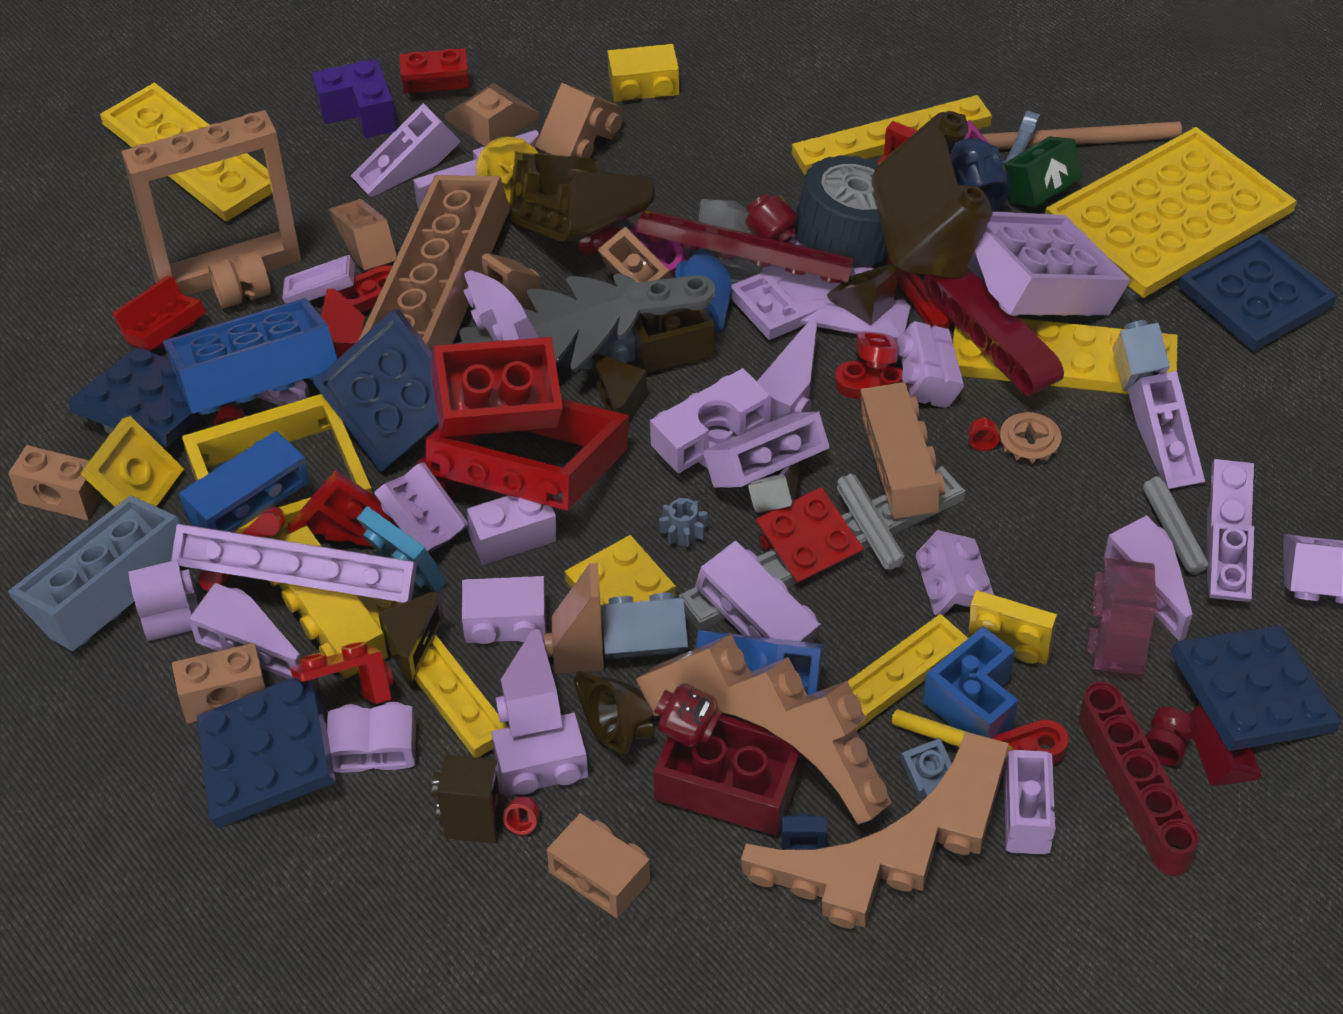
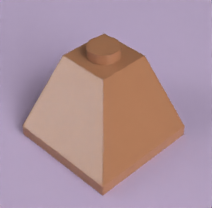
(492, 115)

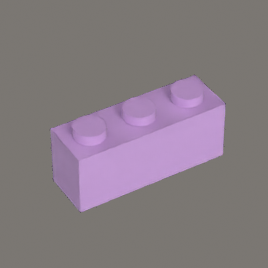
(766, 449)
(753, 598)

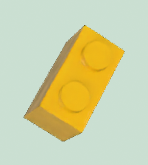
(643, 72)

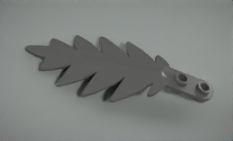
(599, 309)

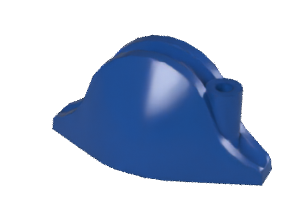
(708, 265)

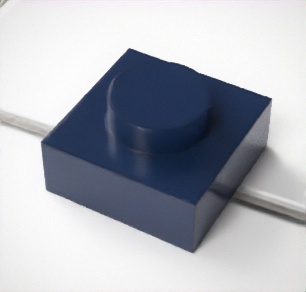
(803, 832)

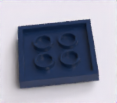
(1257, 291)
(138, 387)
(384, 390)
(1255, 687)
(264, 750)

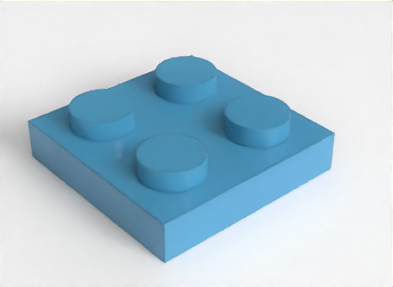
(396, 544)

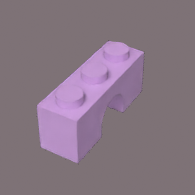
(732, 402)

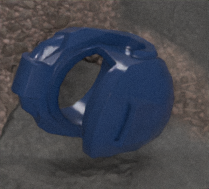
(981, 165)

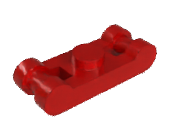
(265, 525)

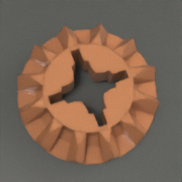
(1041, 428)

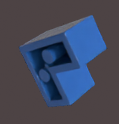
(969, 689)

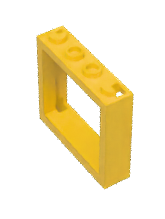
(292, 422)

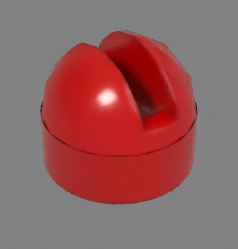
(228, 413)
(988, 437)
(514, 812)

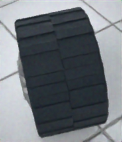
(840, 210)

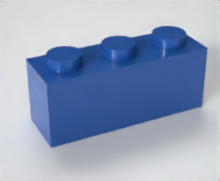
(246, 485)

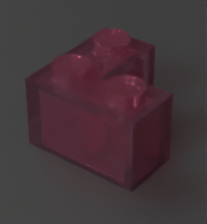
(1125, 615)

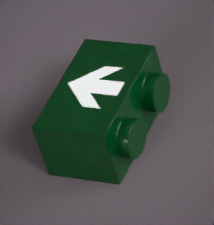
(1043, 171)

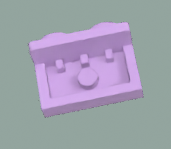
(421, 508)
(951, 570)

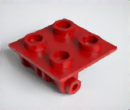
(808, 535)

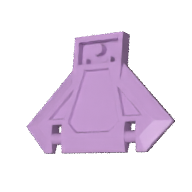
(787, 301)

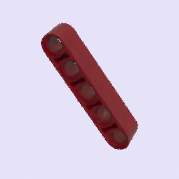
(996, 333)
(1136, 794)

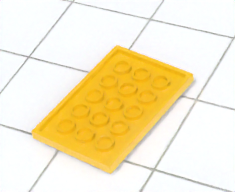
(1174, 209)

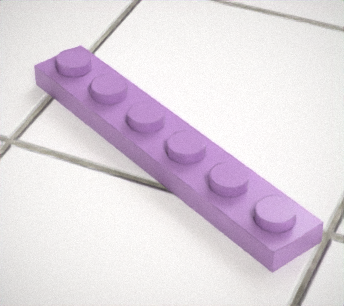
(294, 563)

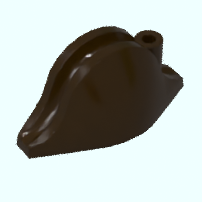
(614, 710)

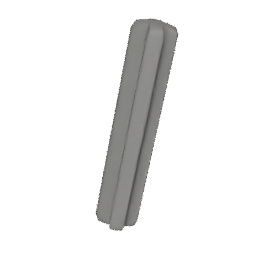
(870, 522)
(1175, 526)

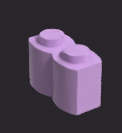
(163, 599)
(372, 737)

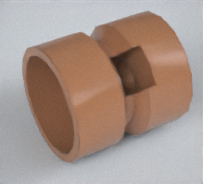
(239, 279)

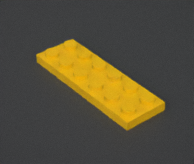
(222, 186)
(1082, 349)

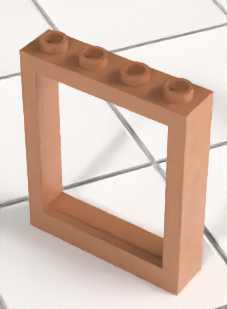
(201, 148)

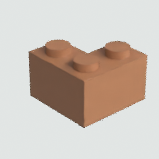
(576, 121)

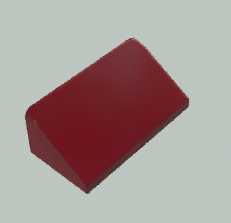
(1219, 764)

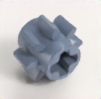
(683, 522)

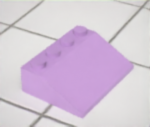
(1046, 267)

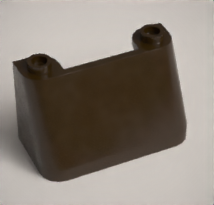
(573, 195)
(923, 212)

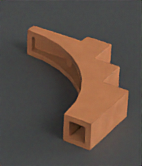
(774, 698)
(901, 853)

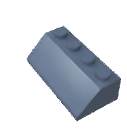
(89, 577)

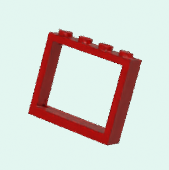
(598, 429)

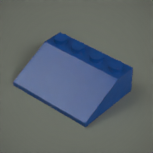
(251, 355)

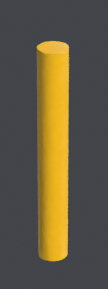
(929, 728)

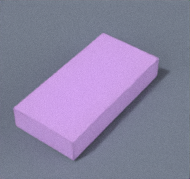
(315, 281)

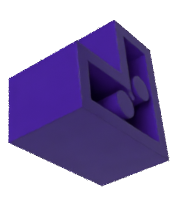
(356, 92)

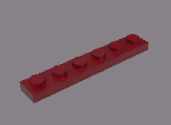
(733, 243)

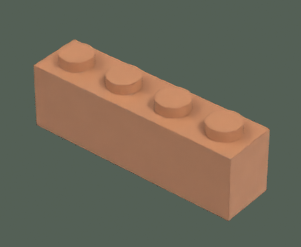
(901, 450)

